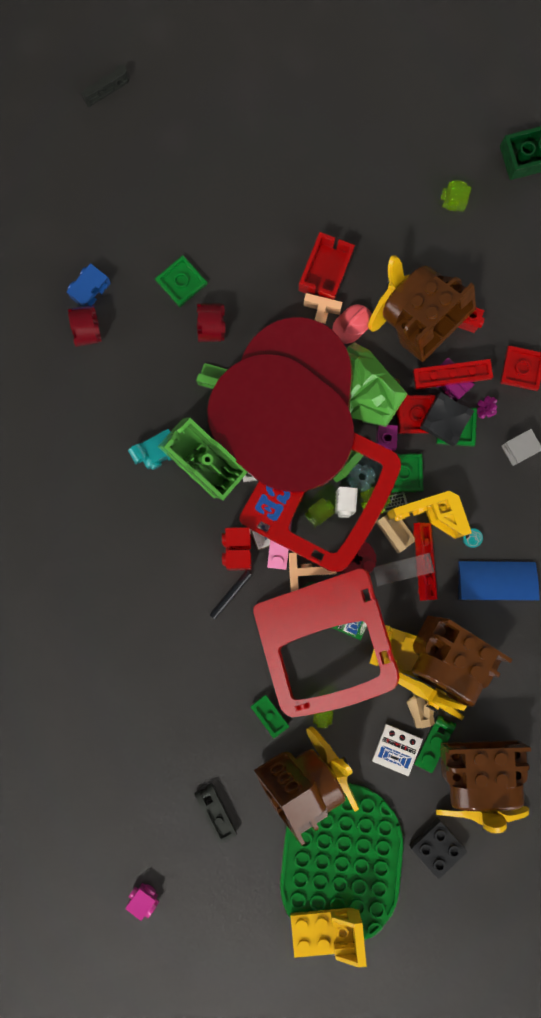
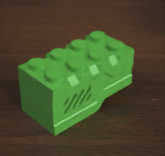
(202, 458)

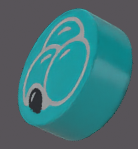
(474, 539)

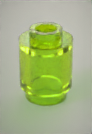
(323, 719)

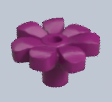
(487, 407)

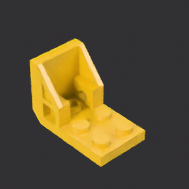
(449, 518)
(402, 651)
(330, 933)

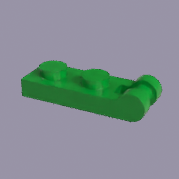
(430, 751)

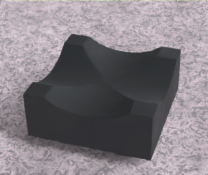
(446, 419)
(438, 848)

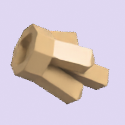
(421, 714)

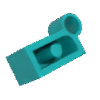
(149, 452)

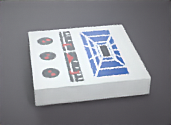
(397, 749)

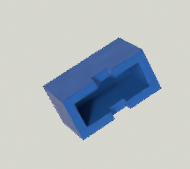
(88, 286)

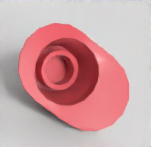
(352, 323)

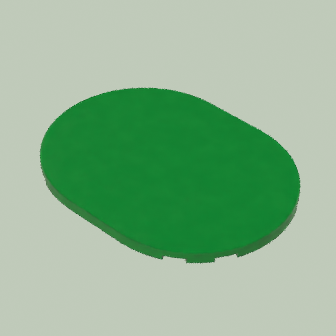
(346, 862)

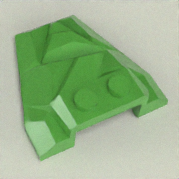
(373, 390)

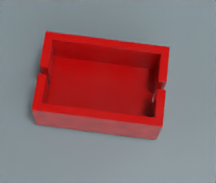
(326, 267)
(237, 539)

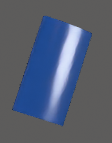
(497, 580)

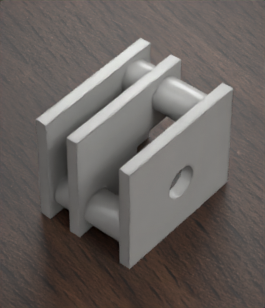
(521, 447)

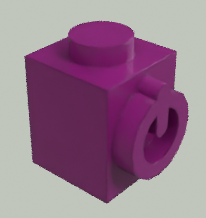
(387, 436)

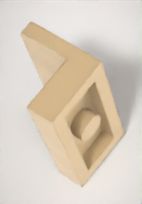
(396, 533)

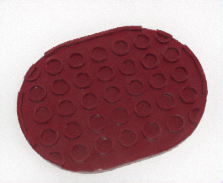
(311, 346)
(281, 423)

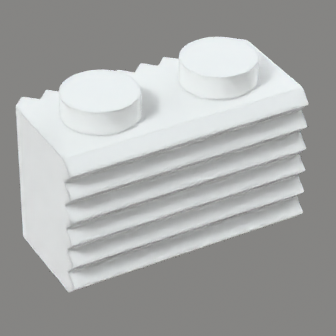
(345, 501)

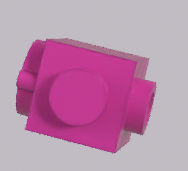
(142, 901)

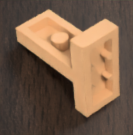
(323, 306)
(305, 570)

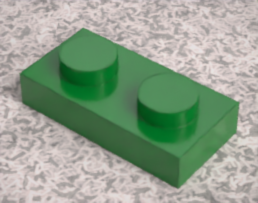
(269, 716)

